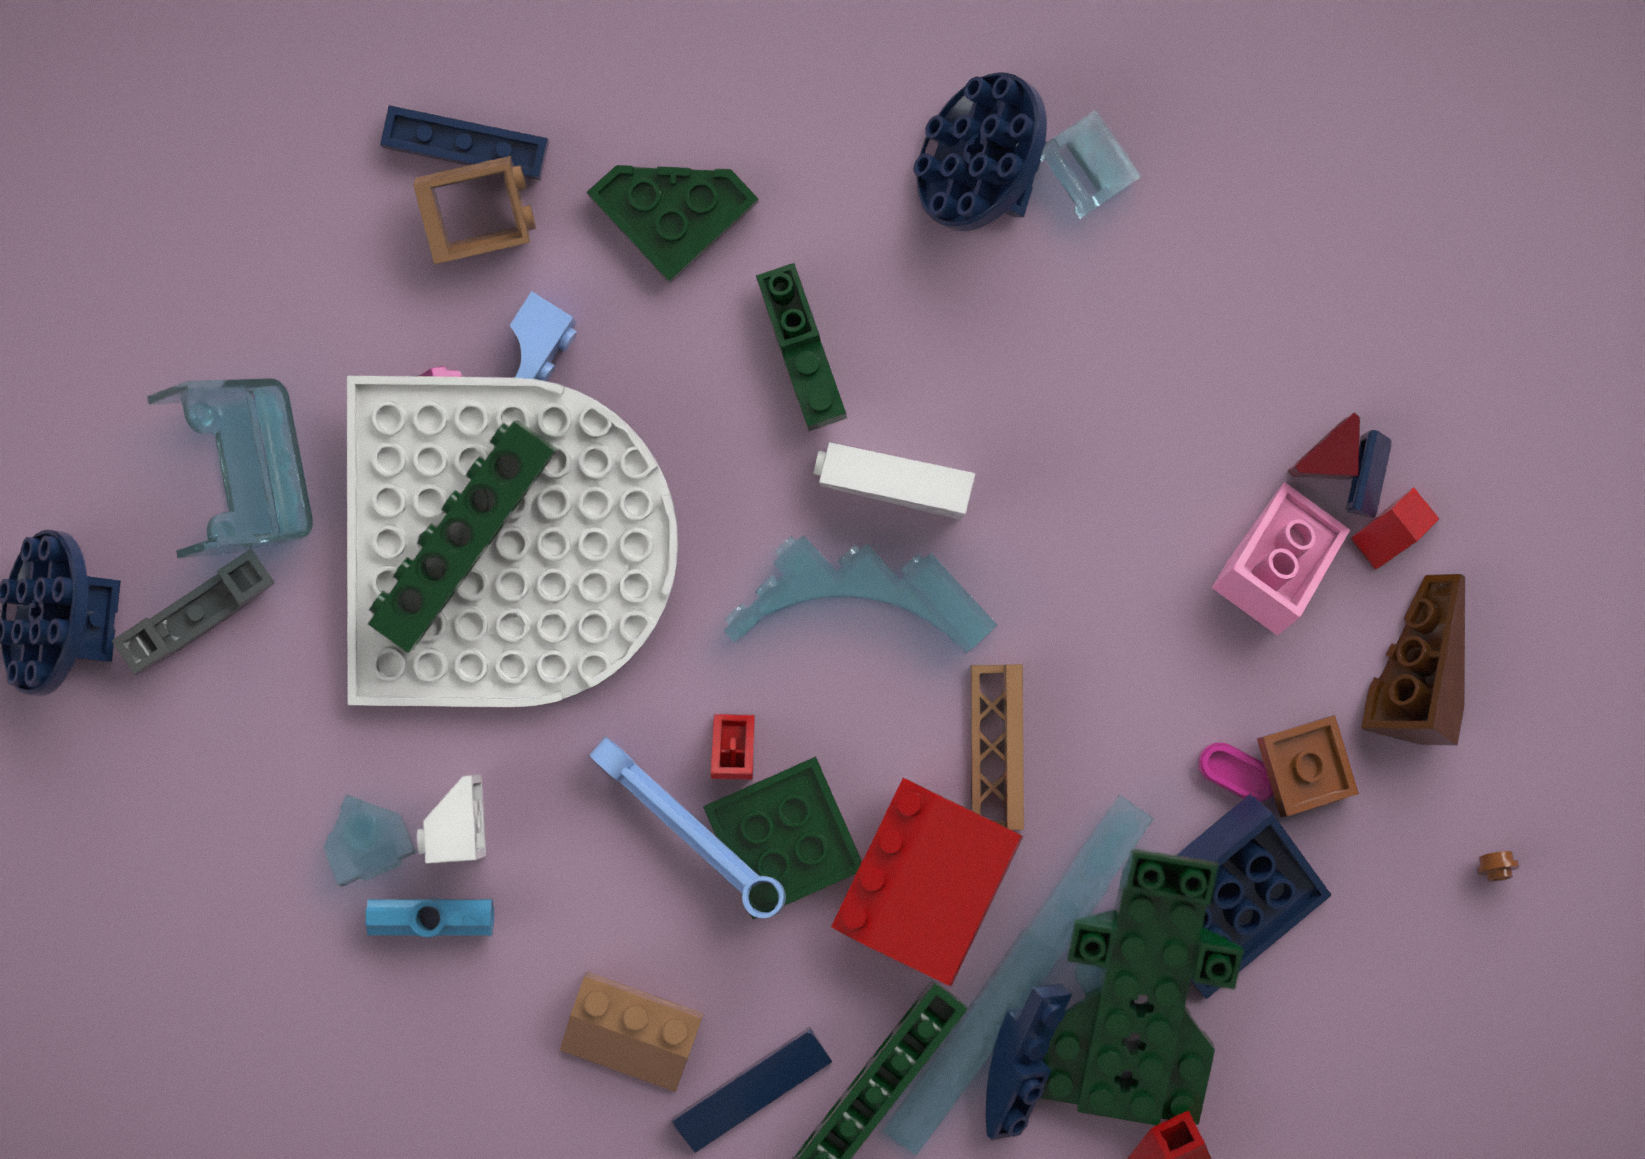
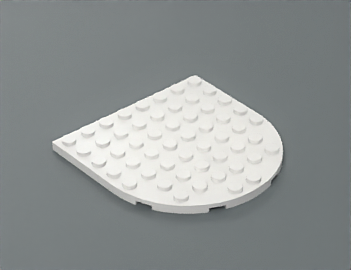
(561, 585)

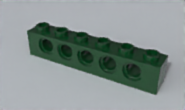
(409, 627)
(885, 1075)

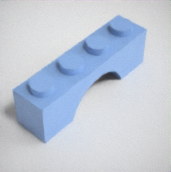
(541, 333)

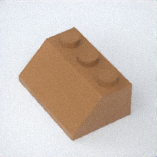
(631, 1031)

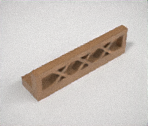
(1013, 743)

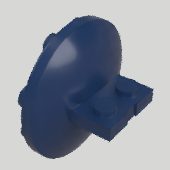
(985, 152)
(57, 616)

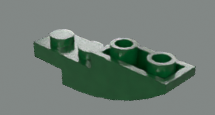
(801, 347)

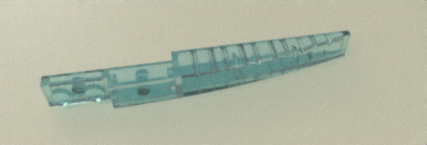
(1018, 972)

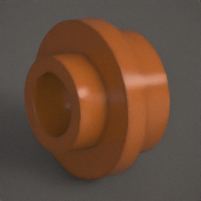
(1497, 865)

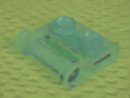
(1097, 156)

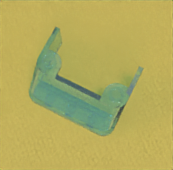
(256, 460)

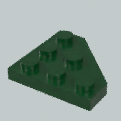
(672, 210)

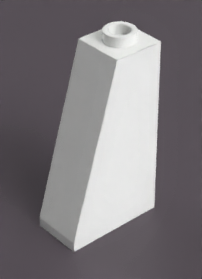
(895, 480)

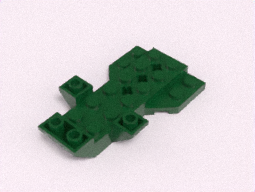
(1150, 950)

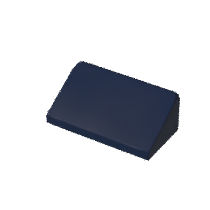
(1372, 466)

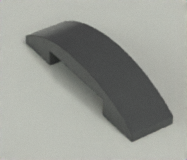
(194, 613)

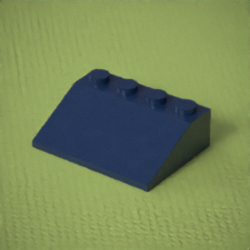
(1259, 883)

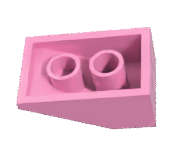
(1281, 560)

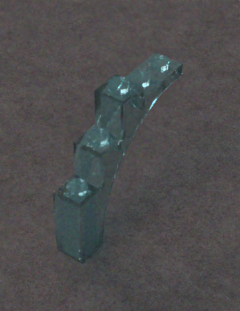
(924, 591)

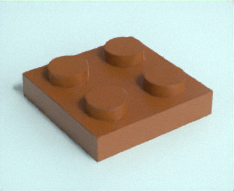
(1307, 766)

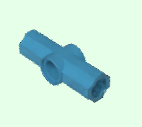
(403, 917)

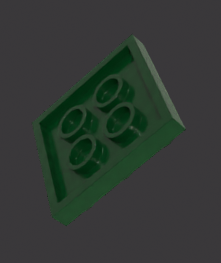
(787, 832)

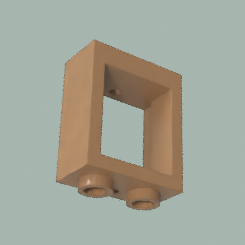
(434, 224)

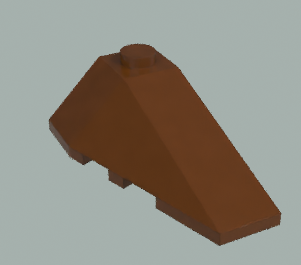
(1424, 679)

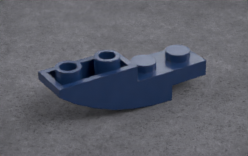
(1016, 1064)

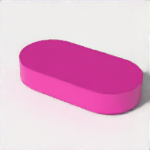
(1234, 771)

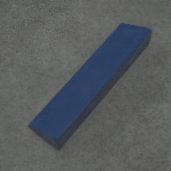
(751, 1090)

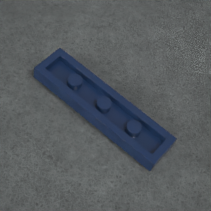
(461, 141)

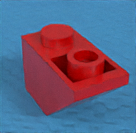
(1172, 1140)

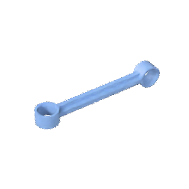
(684, 824)

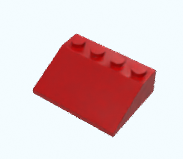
(926, 882)

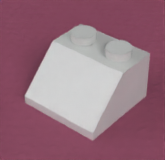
(455, 825)

